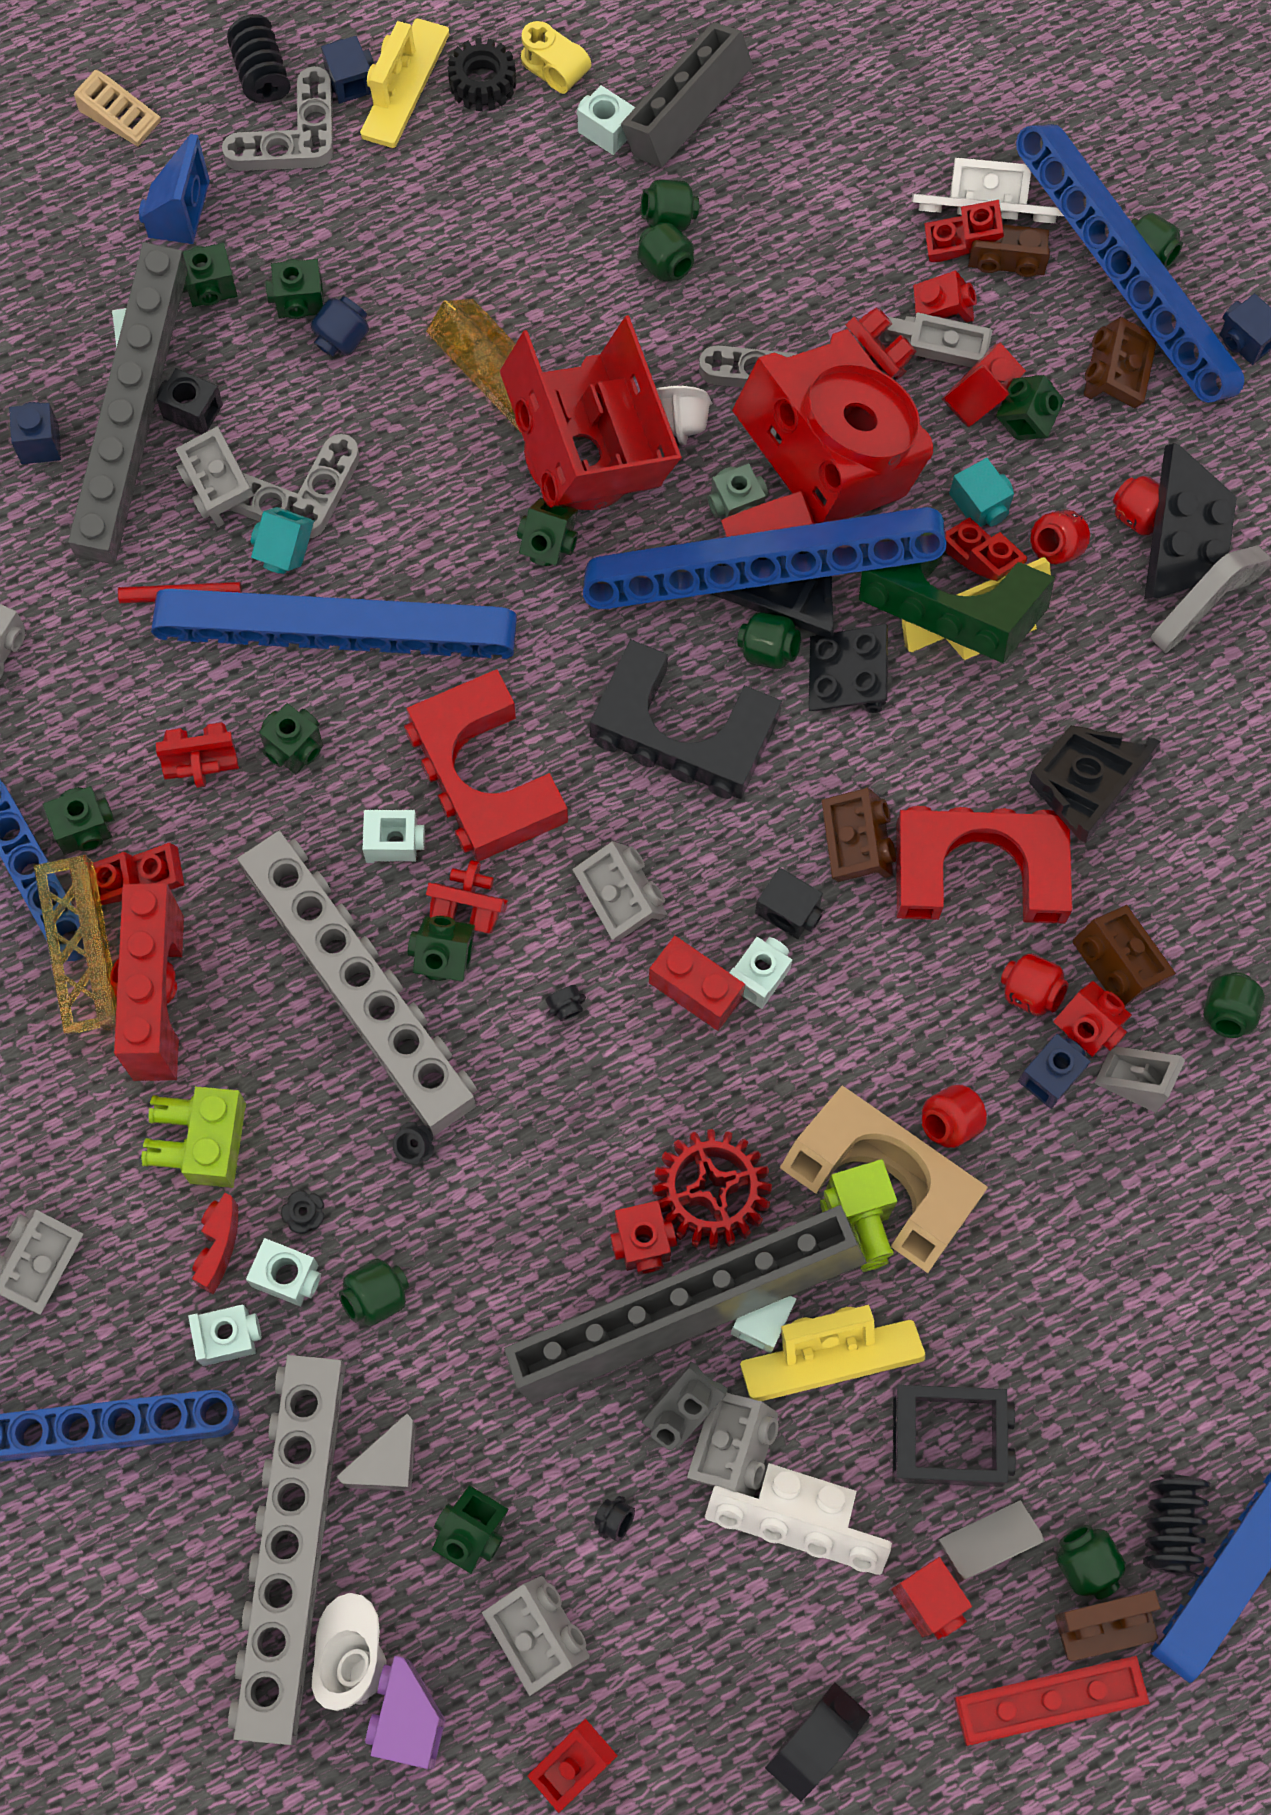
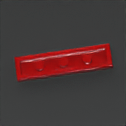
(1051, 1700)

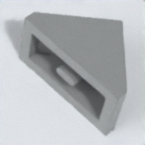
(1140, 1075)
(386, 1462)

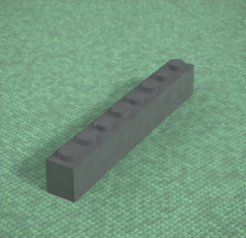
(128, 404)
(685, 1305)

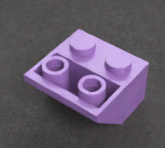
(409, 1718)

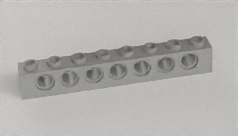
(264, 869)
(281, 1720)

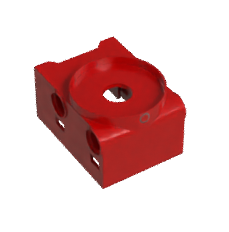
(596, 404)
(838, 425)

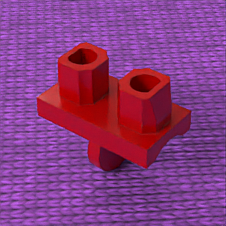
(867, 332)
(197, 755)
(485, 907)

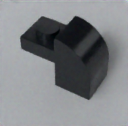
(818, 1742)

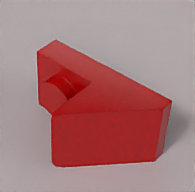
(983, 385)
(572, 1765)

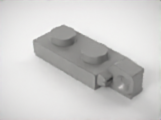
(941, 338)

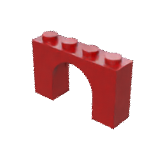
(486, 820)
(1034, 840)
(148, 936)

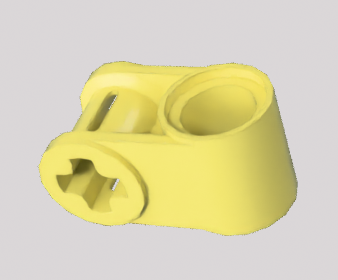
(556, 60)

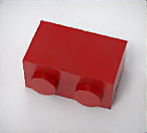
(696, 983)
(933, 1600)

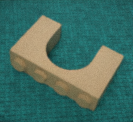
(858, 1132)

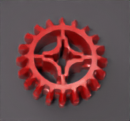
(731, 1180)

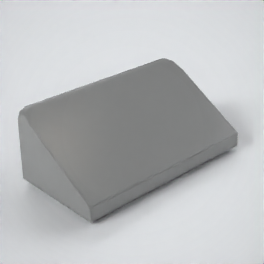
(990, 1541)

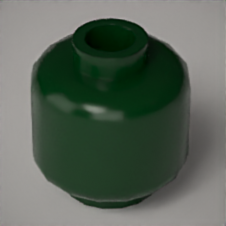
(669, 203)
(1160, 236)
(665, 252)
(769, 640)
(1233, 1005)
(374, 1292)
(1091, 1562)

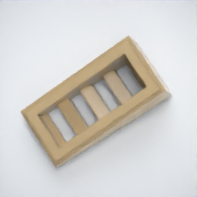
(96, 94)

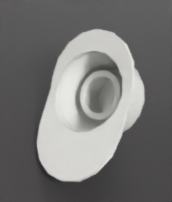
(685, 409)
(347, 1653)

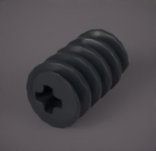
(258, 59)
(1175, 1524)

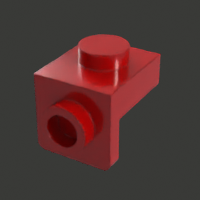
(945, 297)

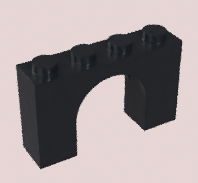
(719, 762)

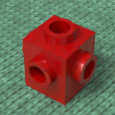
(1094, 1019)
(647, 1222)

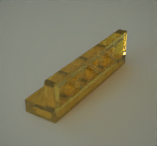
(476, 347)
(94, 937)

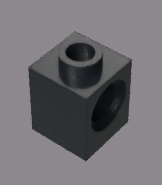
(194, 415)
(790, 904)

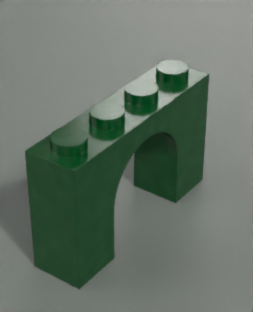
(984, 622)

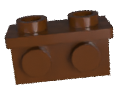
(1019, 251)
(1120, 362)
(858, 835)
(1122, 955)
(1108, 1626)

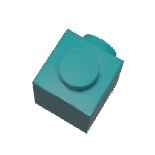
(982, 493)
(281, 539)

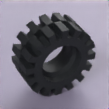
(478, 57)

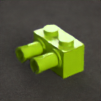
(212, 1140)
(867, 1201)

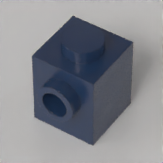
(347, 68)
(1248, 328)
(35, 433)
(1054, 1070)

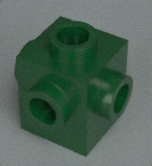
(208, 275)
(295, 288)
(1030, 407)
(547, 533)
(291, 738)
(79, 820)
(442, 948)
(463, 1537)

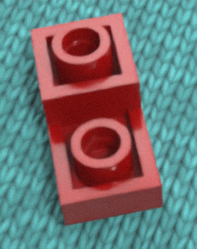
(955, 235)
(772, 515)
(980, 552)
(149, 867)
(219, 1227)

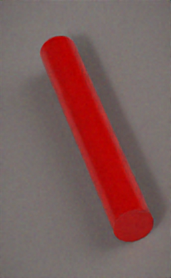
(148, 593)

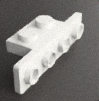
(987, 181)
(801, 1515)

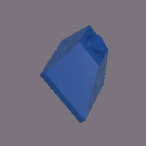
(177, 195)

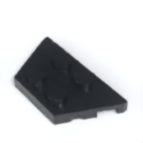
(1189, 526)
(803, 601)
(1089, 775)

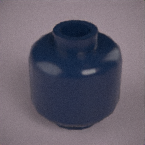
(339, 326)

